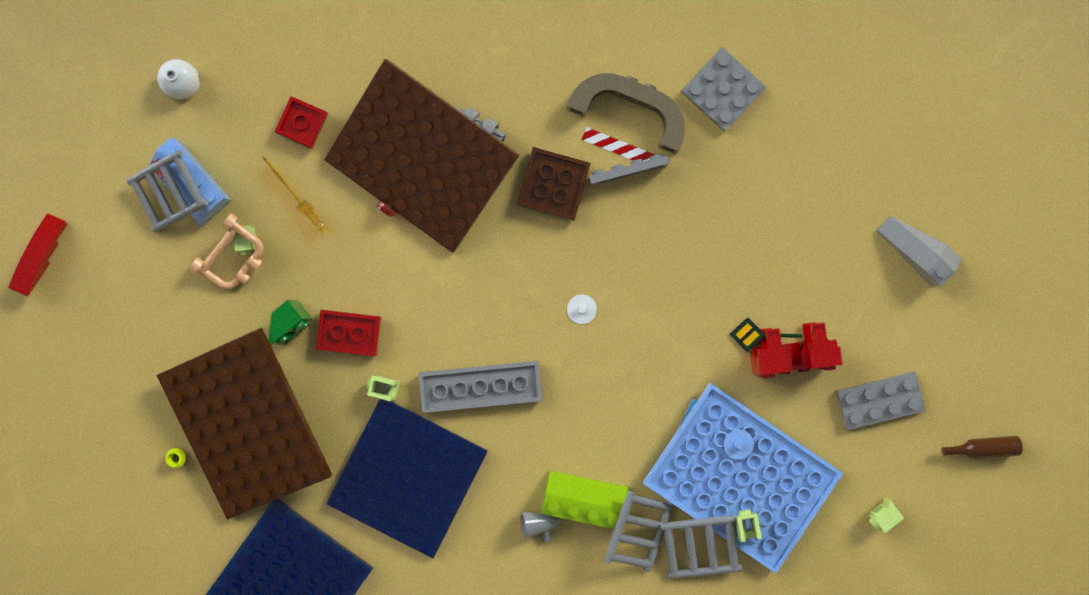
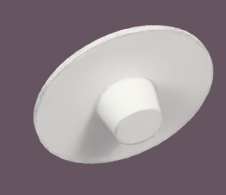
(581, 309)

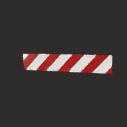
(615, 145)

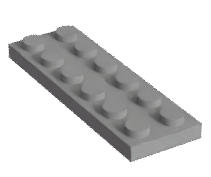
(480, 386)

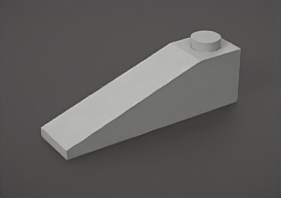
(926, 255)

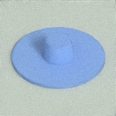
(738, 444)

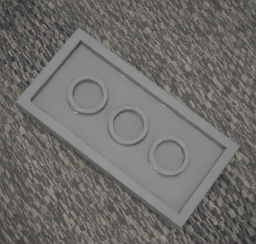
(880, 400)

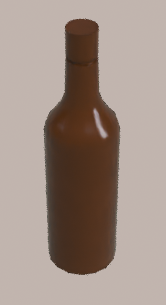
(987, 448)

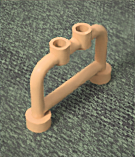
(252, 263)

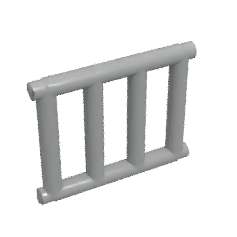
(162, 165)
(708, 524)
(617, 535)

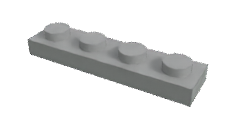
(636, 167)

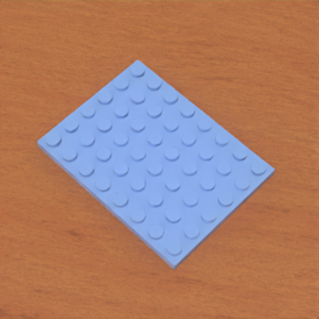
(775, 481)

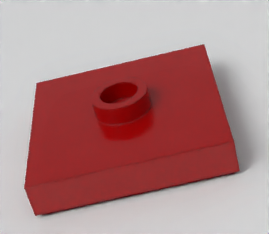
(301, 122)

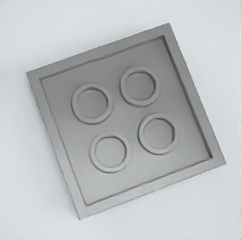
(723, 89)

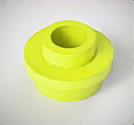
(169, 458)

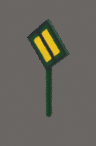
(749, 334)

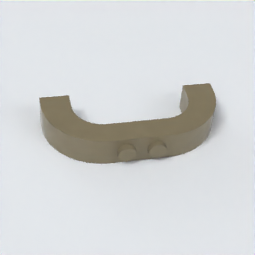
(637, 93)

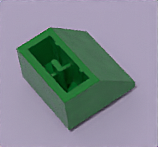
(286, 321)

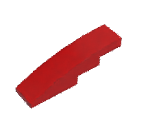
(36, 255)

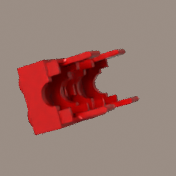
(781, 358)

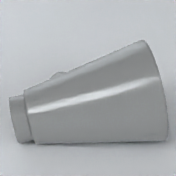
(536, 523)

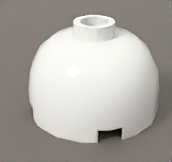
(178, 79)

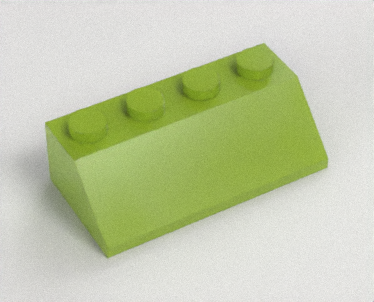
(583, 499)

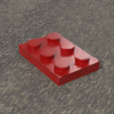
(348, 333)

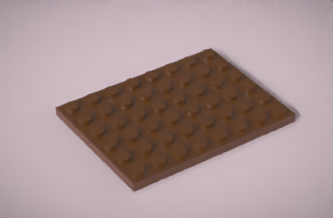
(421, 156)
(244, 424)

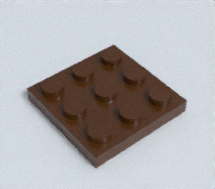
(553, 184)

